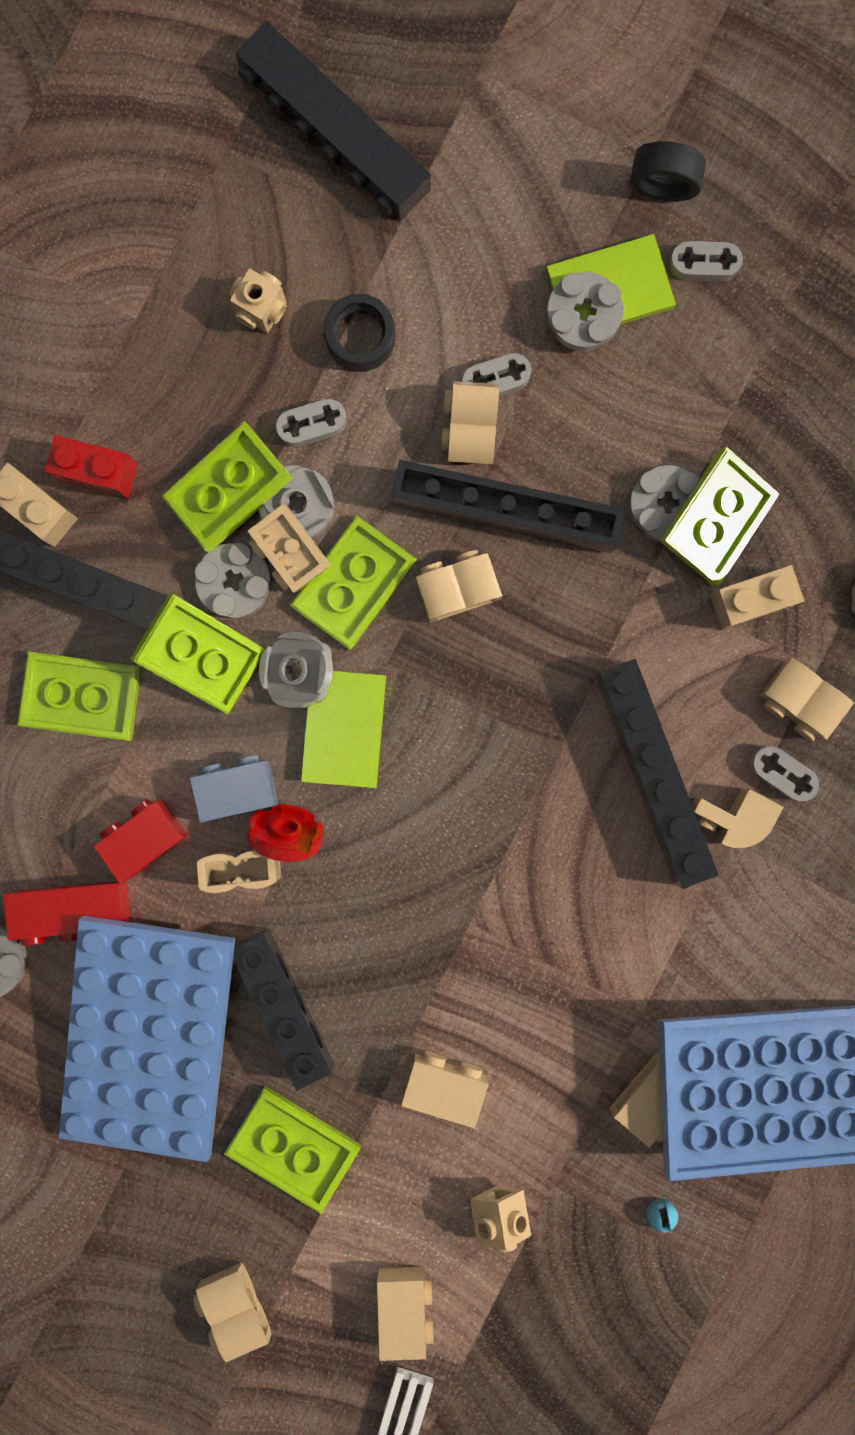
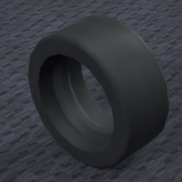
(668, 171)
(350, 305)

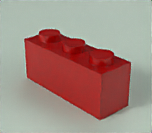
(57, 910)

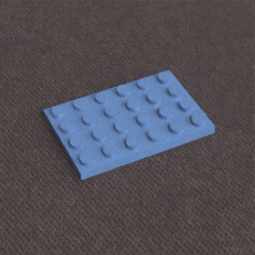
(146, 1038)
(757, 1091)

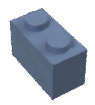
(234, 790)

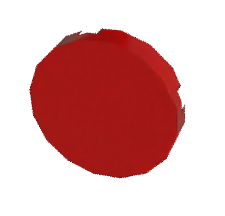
(285, 833)

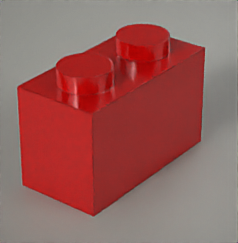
(91, 466)
(140, 840)

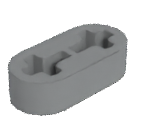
(705, 252)
(499, 366)
(308, 414)
(789, 766)

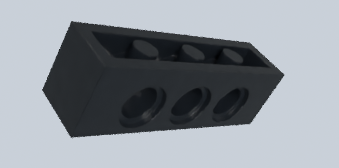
(282, 1009)

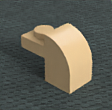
(746, 822)

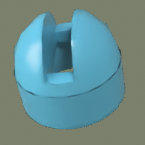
(654, 1218)

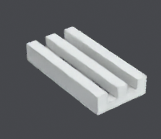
(414, 1379)

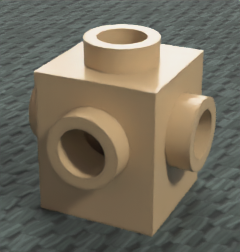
(261, 311)
(500, 1218)

